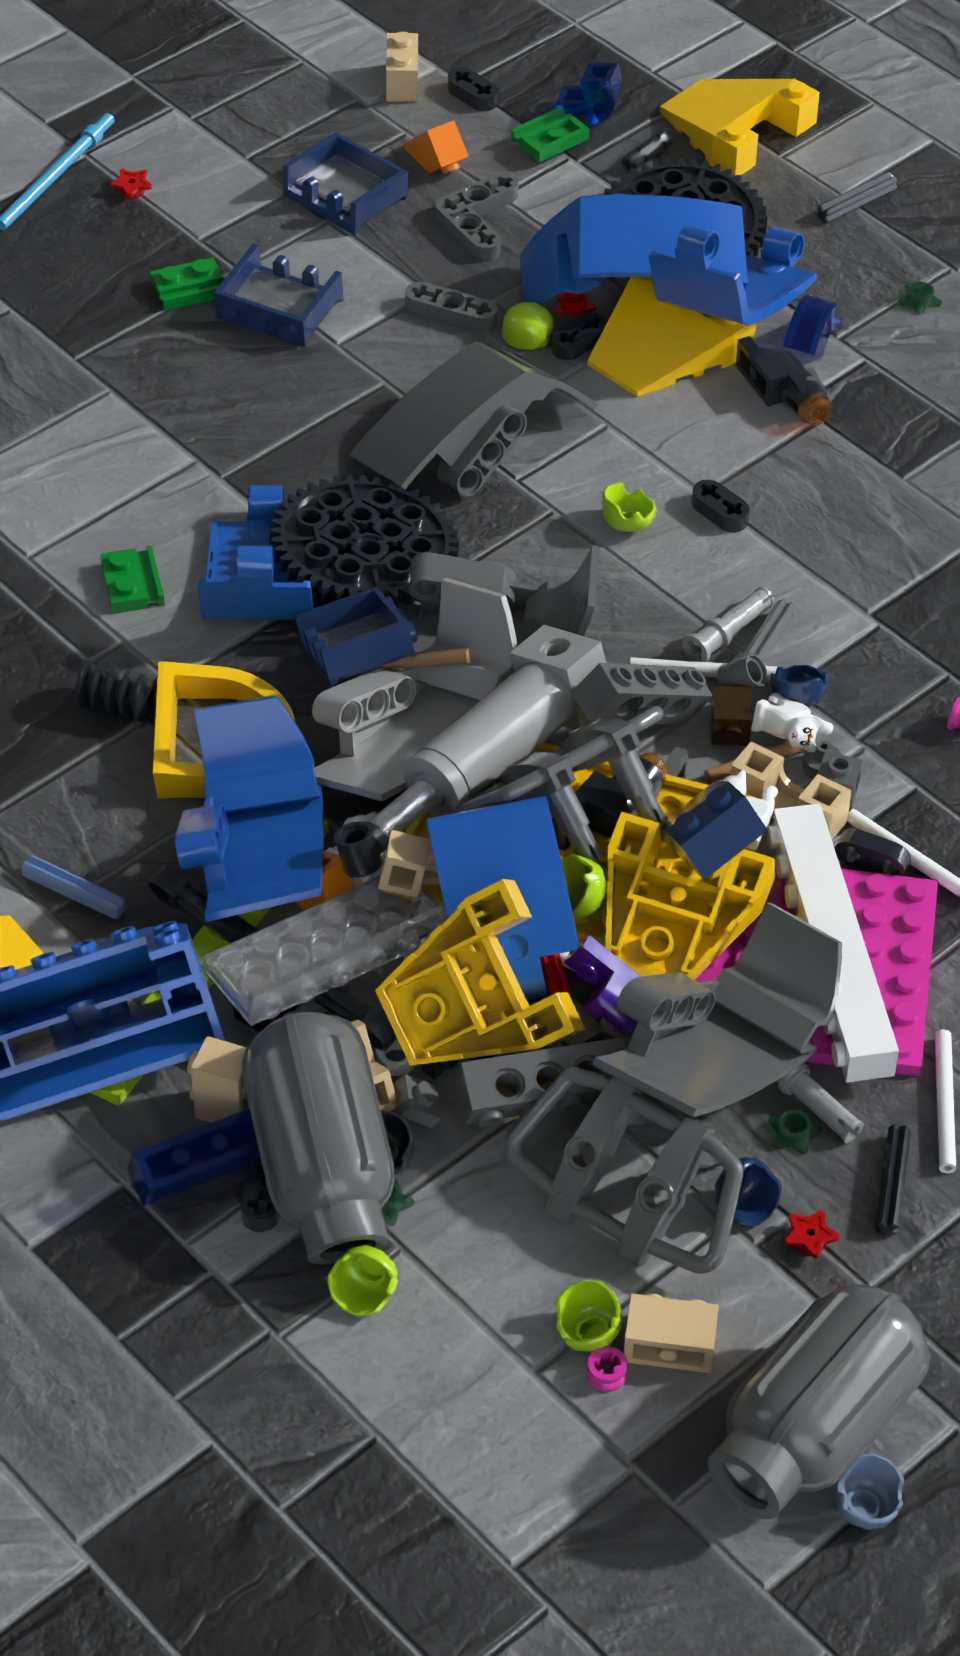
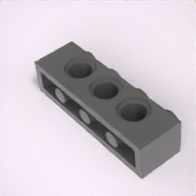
(621, 688)
(479, 1078)

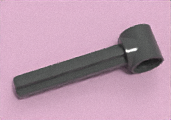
(748, 667)

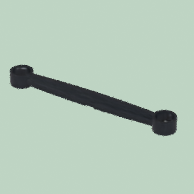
(177, 892)

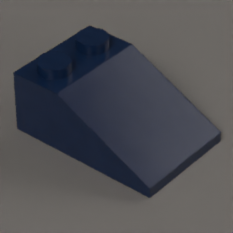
(712, 828)

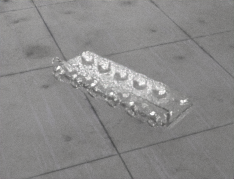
(321, 949)

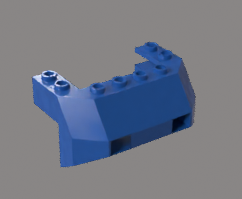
(87, 1011)

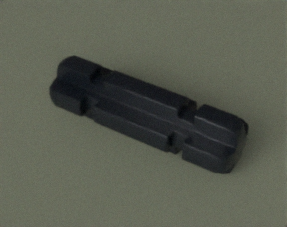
(648, 150)

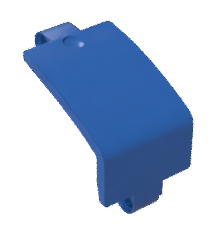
(697, 287)
(242, 570)
(517, 845)

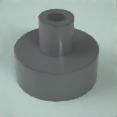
(813, 760)

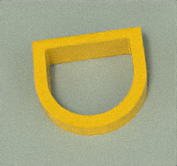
(194, 682)

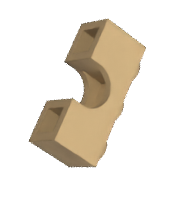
(766, 769)
(408, 864)

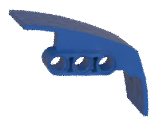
(615, 237)
(260, 812)

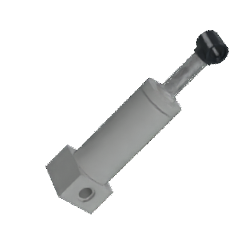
(482, 741)

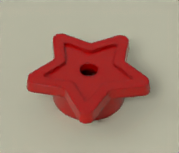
(132, 184)
(574, 304)
(808, 1244)

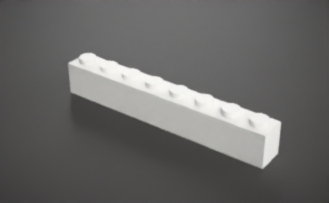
(819, 896)

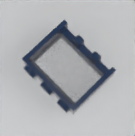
(343, 182)
(275, 300)
(355, 635)

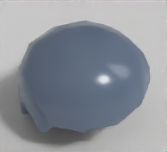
(869, 1492)

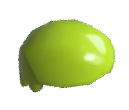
(527, 326)
(627, 510)
(585, 884)
(362, 1280)
(588, 1315)

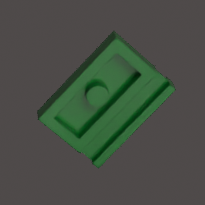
(550, 134)
(186, 283)
(131, 579)

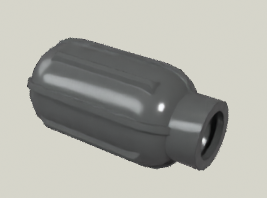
(320, 1132)
(819, 1398)

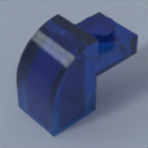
(596, 94)
(812, 325)

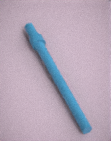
(88, 138)

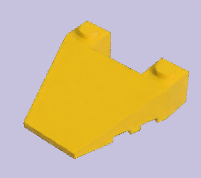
(722, 112)
(657, 342)
(672, 921)
(461, 994)

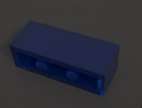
(194, 1157)

